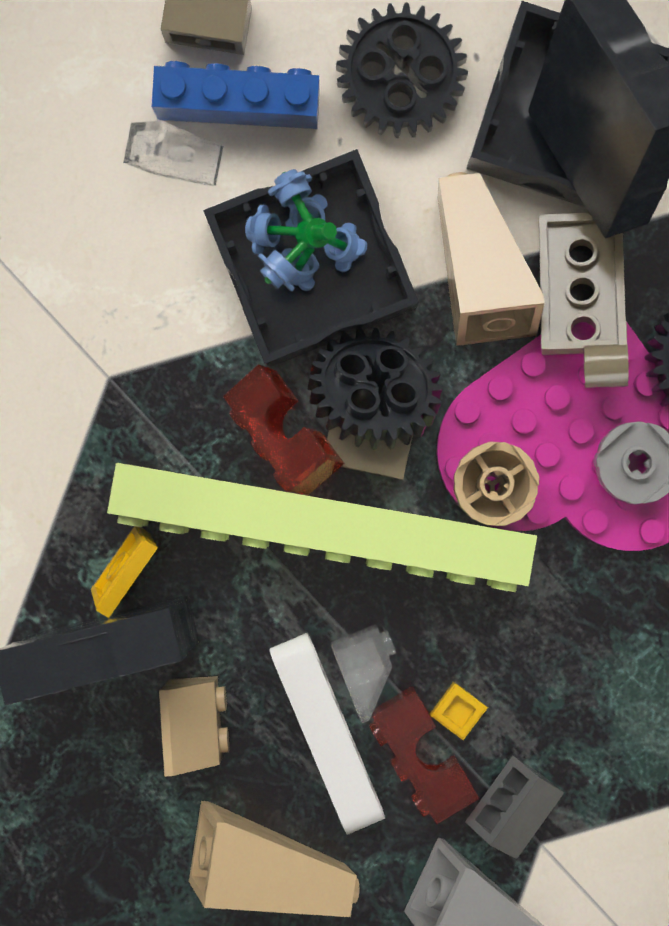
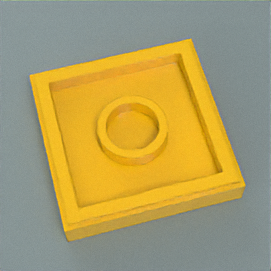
(123, 570)

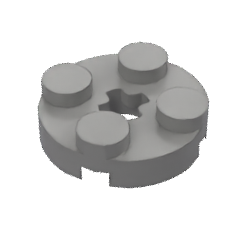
(612, 462)

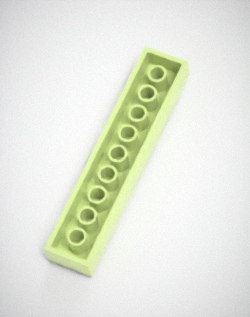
(323, 525)

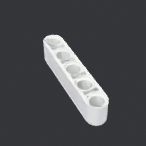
(327, 733)

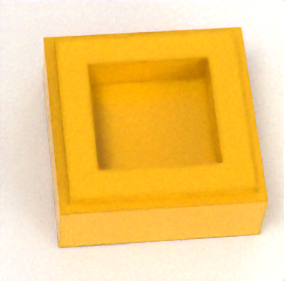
(458, 710)

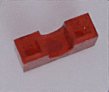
(260, 407)
(439, 787)

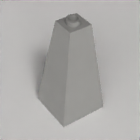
(461, 895)

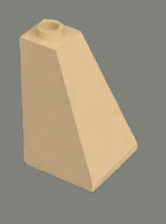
(486, 273)
(260, 870)

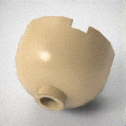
(516, 480)

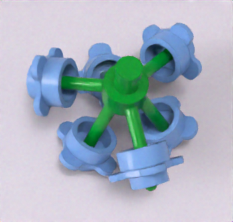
(310, 230)

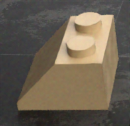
(192, 724)

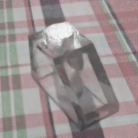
(172, 152)
(364, 666)

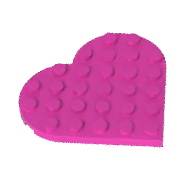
(559, 424)

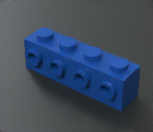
(236, 96)

